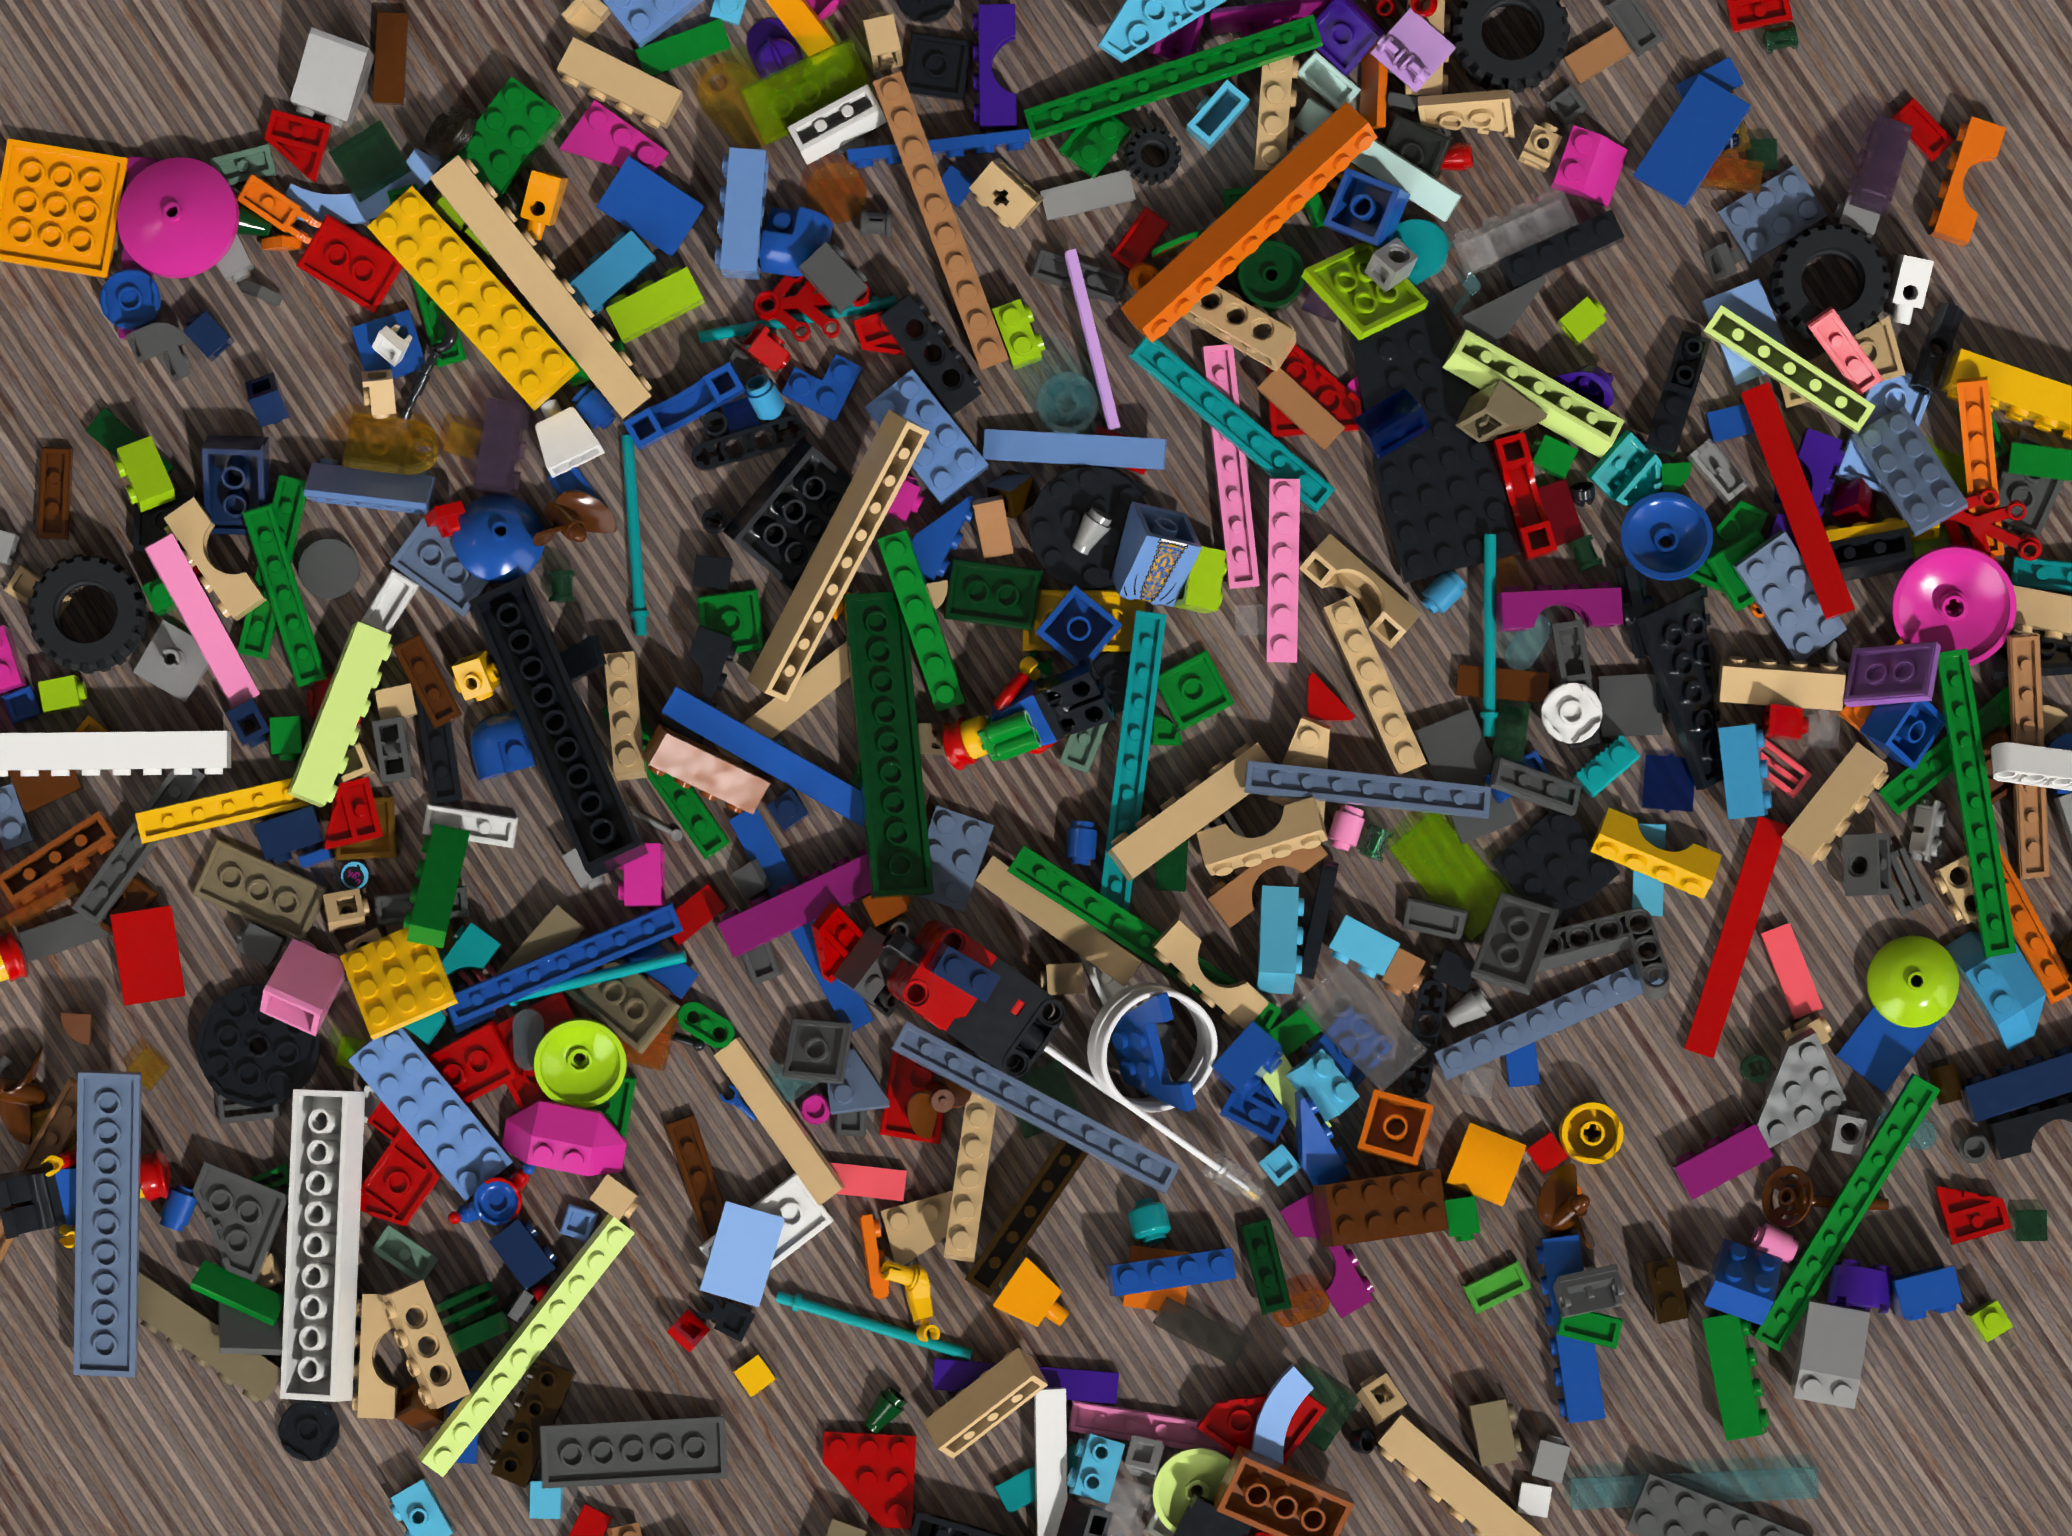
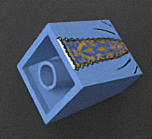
(1155, 555)

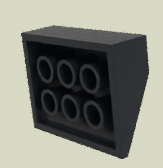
(790, 512)

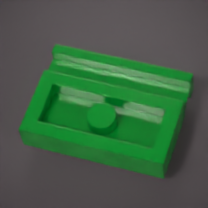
(1095, 144)

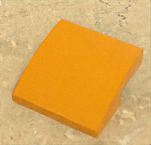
(1486, 1164)

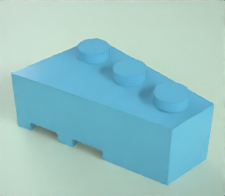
(1279, 939)

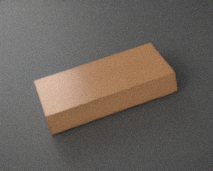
(1597, 55)
(992, 526)

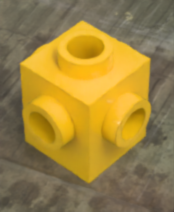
(476, 676)

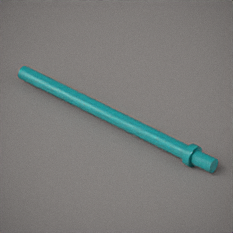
(741, 329)
(639, 612)
(1489, 644)
(611, 973)
(797, 1302)

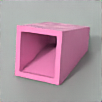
(303, 986)

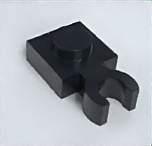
(732, 1319)

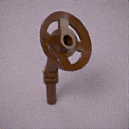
(1797, 1198)

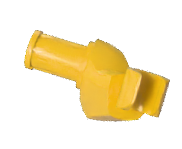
(917, 1295)

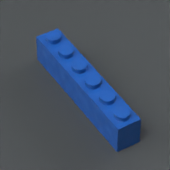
(1576, 1359)

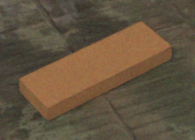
(1301, 408)

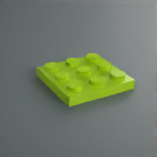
(1356, 297)

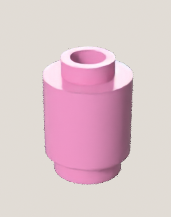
(1346, 827)
(1775, 1242)

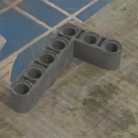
(1625, 938)

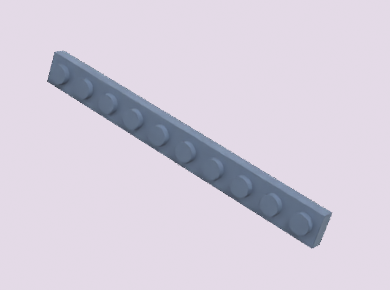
(1035, 1107)

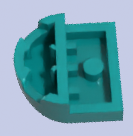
(1428, 243)
(1627, 471)

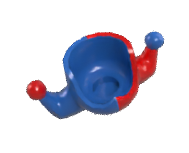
(495, 1200)

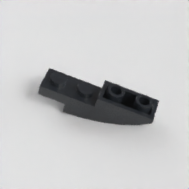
(1677, 393)

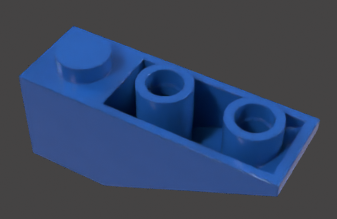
(939, 537)
(1314, 1150)

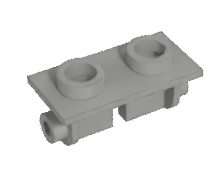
(1928, 842)

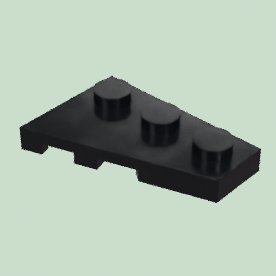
(2055, 658)

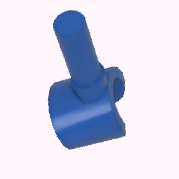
(739, 1103)

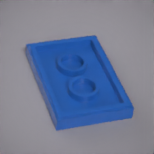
(650, 206)

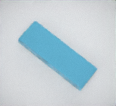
(1647, 891)

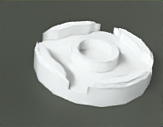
(1571, 713)

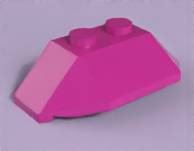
(565, 1139)

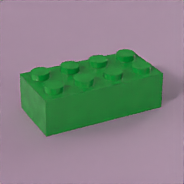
(509, 136)

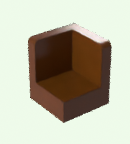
(413, 1412)

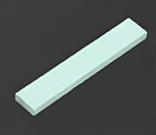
(1390, 167)

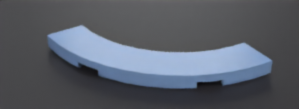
(348, 208)
(1277, 1413)

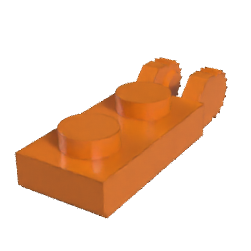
(276, 207)
(874, 1258)

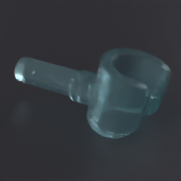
(1472, 287)

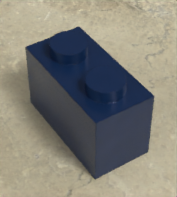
(290, 834)
(963, 972)
(524, 1253)

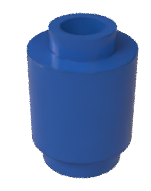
(594, 407)
(1081, 842)
(178, 1208)

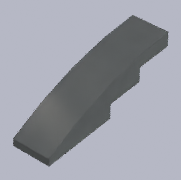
(1573, 664)

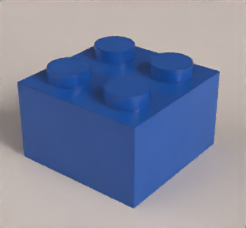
(1366, 209)
(1078, 628)
(1904, 730)
(1248, 1061)
(1743, 1282)
(1924, 1291)

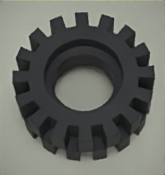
(1139, 167)

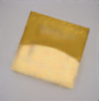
(462, 440)
(151, 1066)

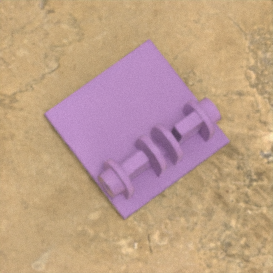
(1413, 50)

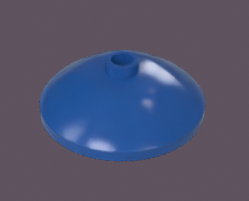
(1668, 518)
(494, 556)

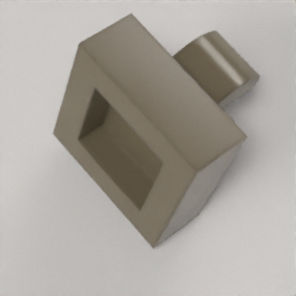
(931, 739)

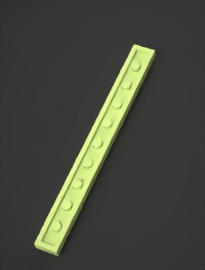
(525, 1345)

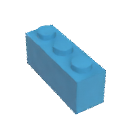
(1744, 771)

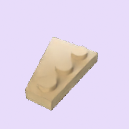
(1469, 109)
(1307, 749)
(917, 1226)

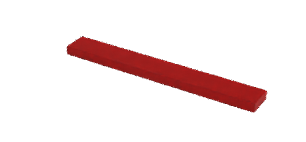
(1797, 501)
(1735, 937)

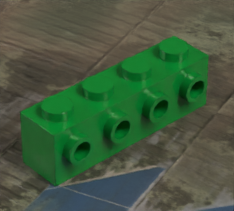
(437, 886)
(1735, 1376)

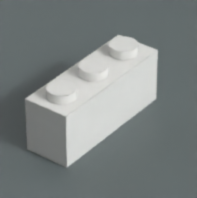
(837, 124)

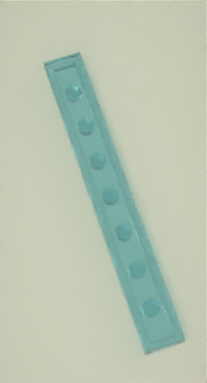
(1723, 1485)

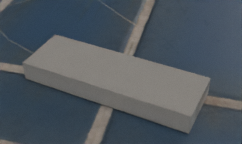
(1087, 195)

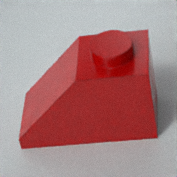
(1783, 722)

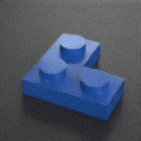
(824, 396)

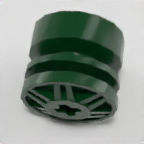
(472, 1317)

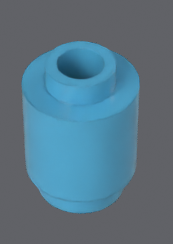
(764, 397)
(1443, 592)

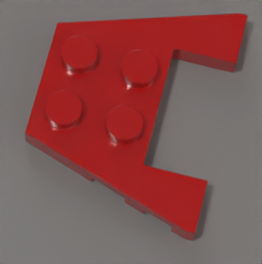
(400, 1177)

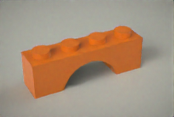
(1955, 217)

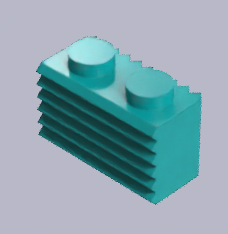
(1606, 766)

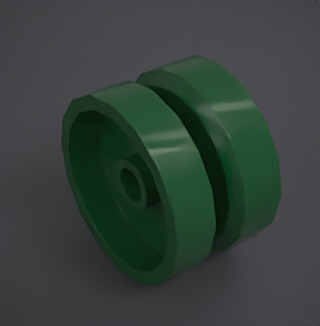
(1276, 259)

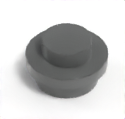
(1974, 1148)

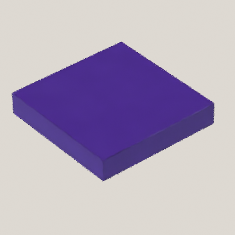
(1346, 34)

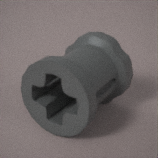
(876, 223)

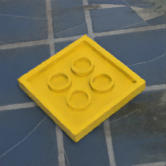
(397, 982)

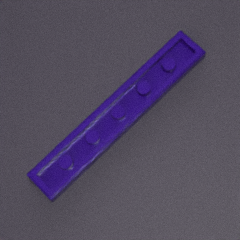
(1079, 1384)

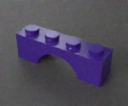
(995, 30)
(1817, 456)

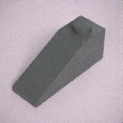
(1497, 317)

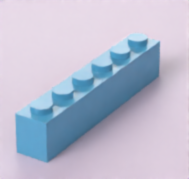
(607, 275)

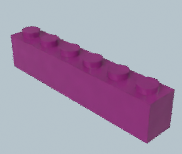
(795, 905)

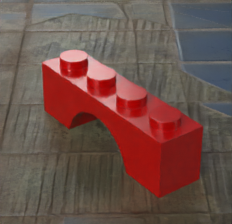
(1523, 496)

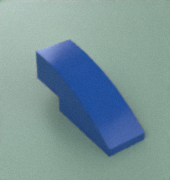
(674, 978)

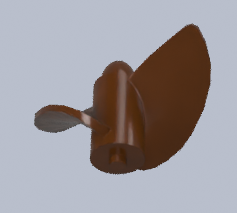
(574, 515)
(938, 1096)
(17, 1099)
(1560, 1205)

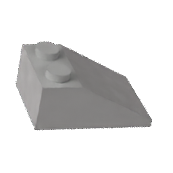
(1830, 1354)

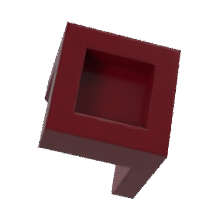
(1854, 503)

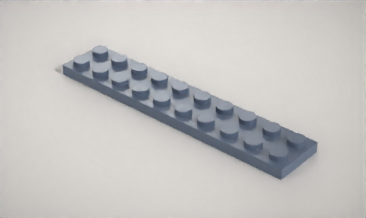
(107, 1223)

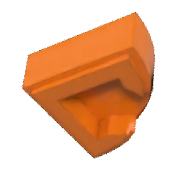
(282, 243)

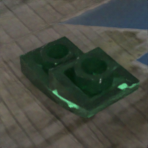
(1511, 730)

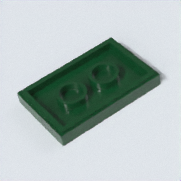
(993, 594)

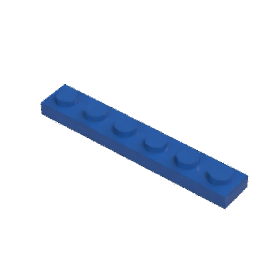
(953, 147)

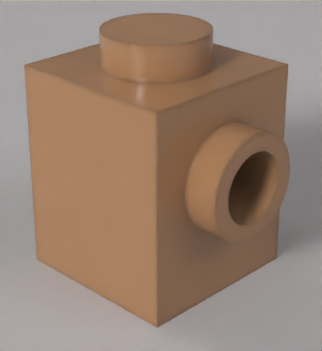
(1403, 973)

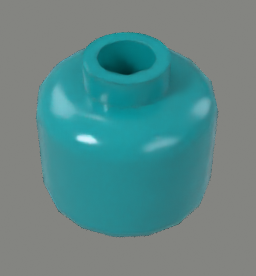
(1149, 1222)

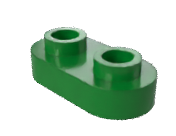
(706, 1025)

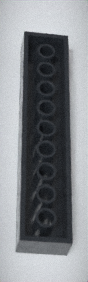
(558, 727)

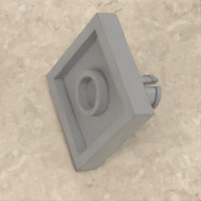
(172, 662)

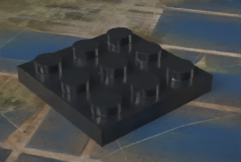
(1555, 865)

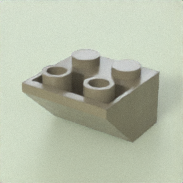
(1498, 413)

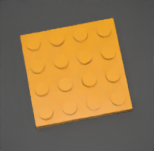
(60, 207)

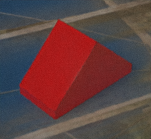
(1324, 704)

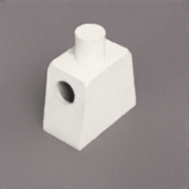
(1911, 272)
(565, 439)

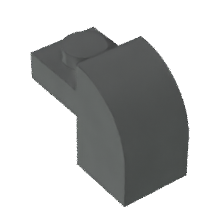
(161, 340)

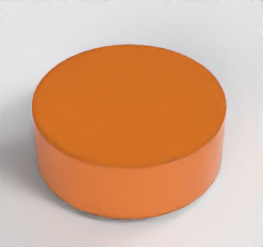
(1141, 274)

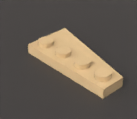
(1879, 346)

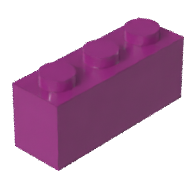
(1721, 1160)

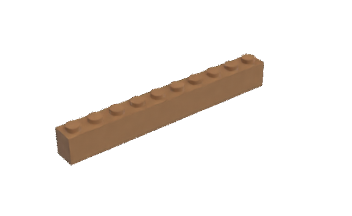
(940, 220)

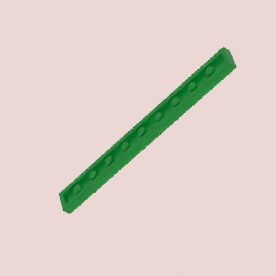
(1173, 77)
(1975, 803)
(1111, 919)
(1846, 1211)

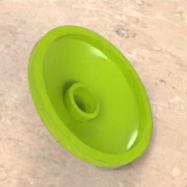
(1891, 986)
(584, 1081)

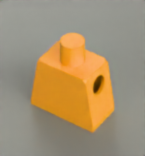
(549, 190)
(1031, 1296)

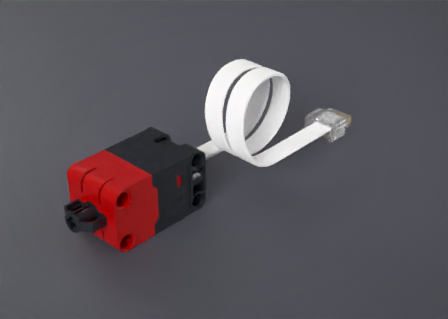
(1018, 1027)

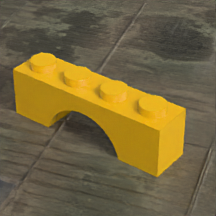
(1623, 843)

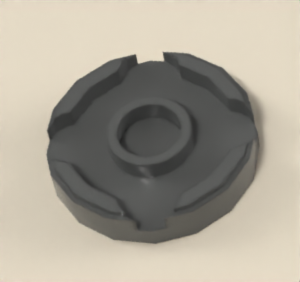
(329, 569)

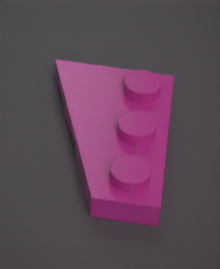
(610, 140)

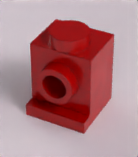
(766, 348)

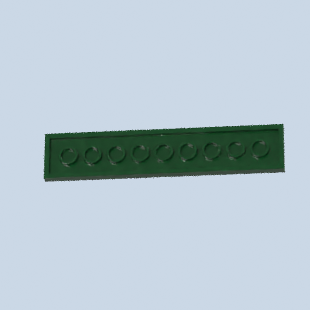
(887, 746)

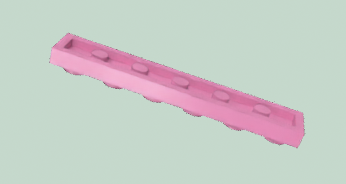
(1283, 570)

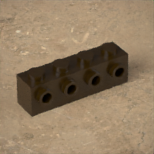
(535, 1408)

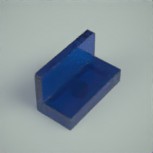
(1392, 423)

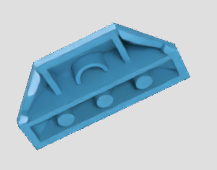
(2002, 988)

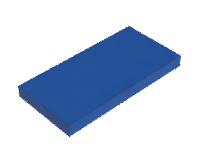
(1692, 141)
(1881, 1048)

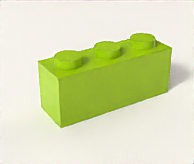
(654, 304)

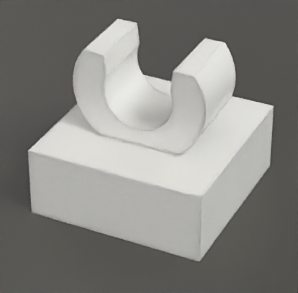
(391, 345)

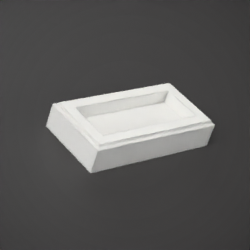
(390, 602)

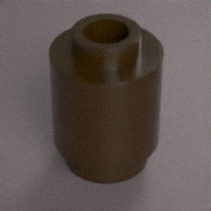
(1946, 1078)

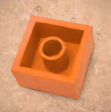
(1395, 1128)

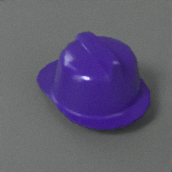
(772, 47)
(1590, 383)

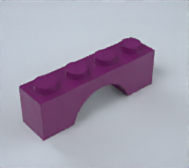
(1596, 606)
(1346, 1288)

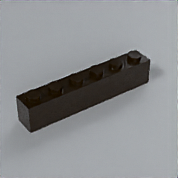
(1026, 1217)

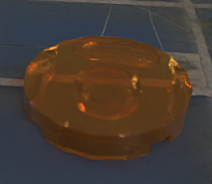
(837, 192)

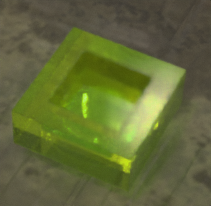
(347, 1047)

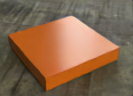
(1153, 1299)

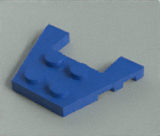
(1142, 1055)

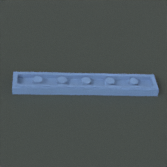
(1074, 449)

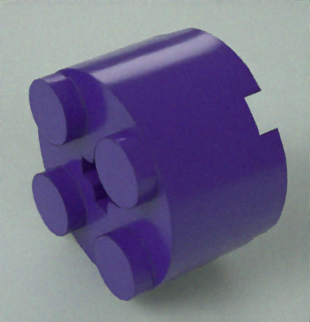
(1860, 1286)

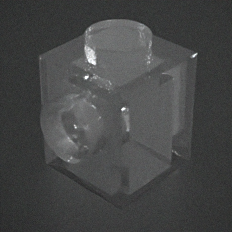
(1822, 730)

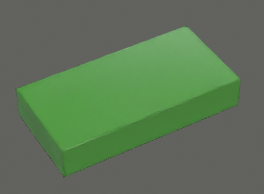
(1496, 1286)

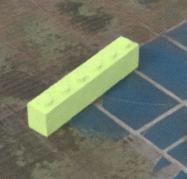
(1789, 369)
(1567, 411)
(339, 715)

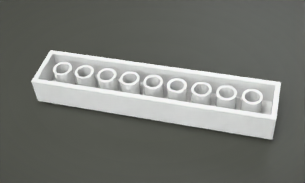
(322, 1245)

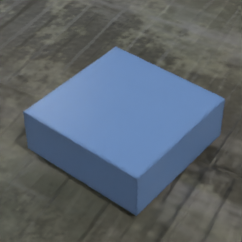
(578, 1222)

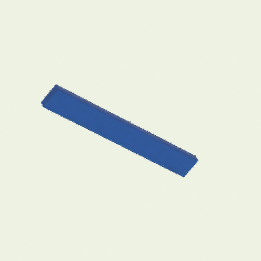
(765, 753)
(761, 846)
(565, 963)

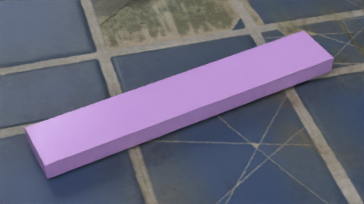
(1091, 339)

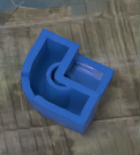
(792, 239)
(500, 746)

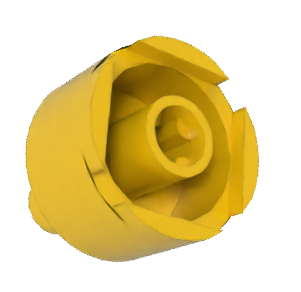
(1603, 1120)

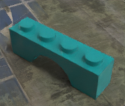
(471, 951)

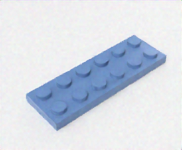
(430, 1111)

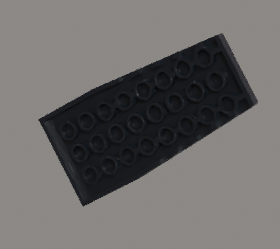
(1442, 484)

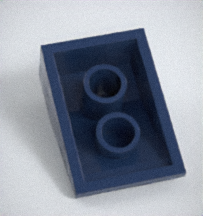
(234, 479)

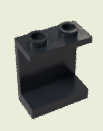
(1203, 1520)

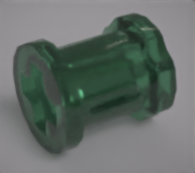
(1780, 37)
(1584, 553)
(561, 586)
(1375, 843)
(1764, 1066)

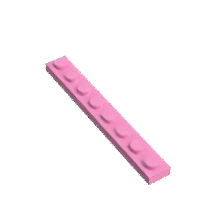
(1231, 478)

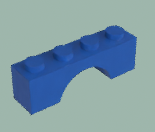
(685, 407)
(1170, 1272)

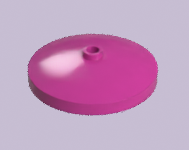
(198, 232)
(1982, 595)

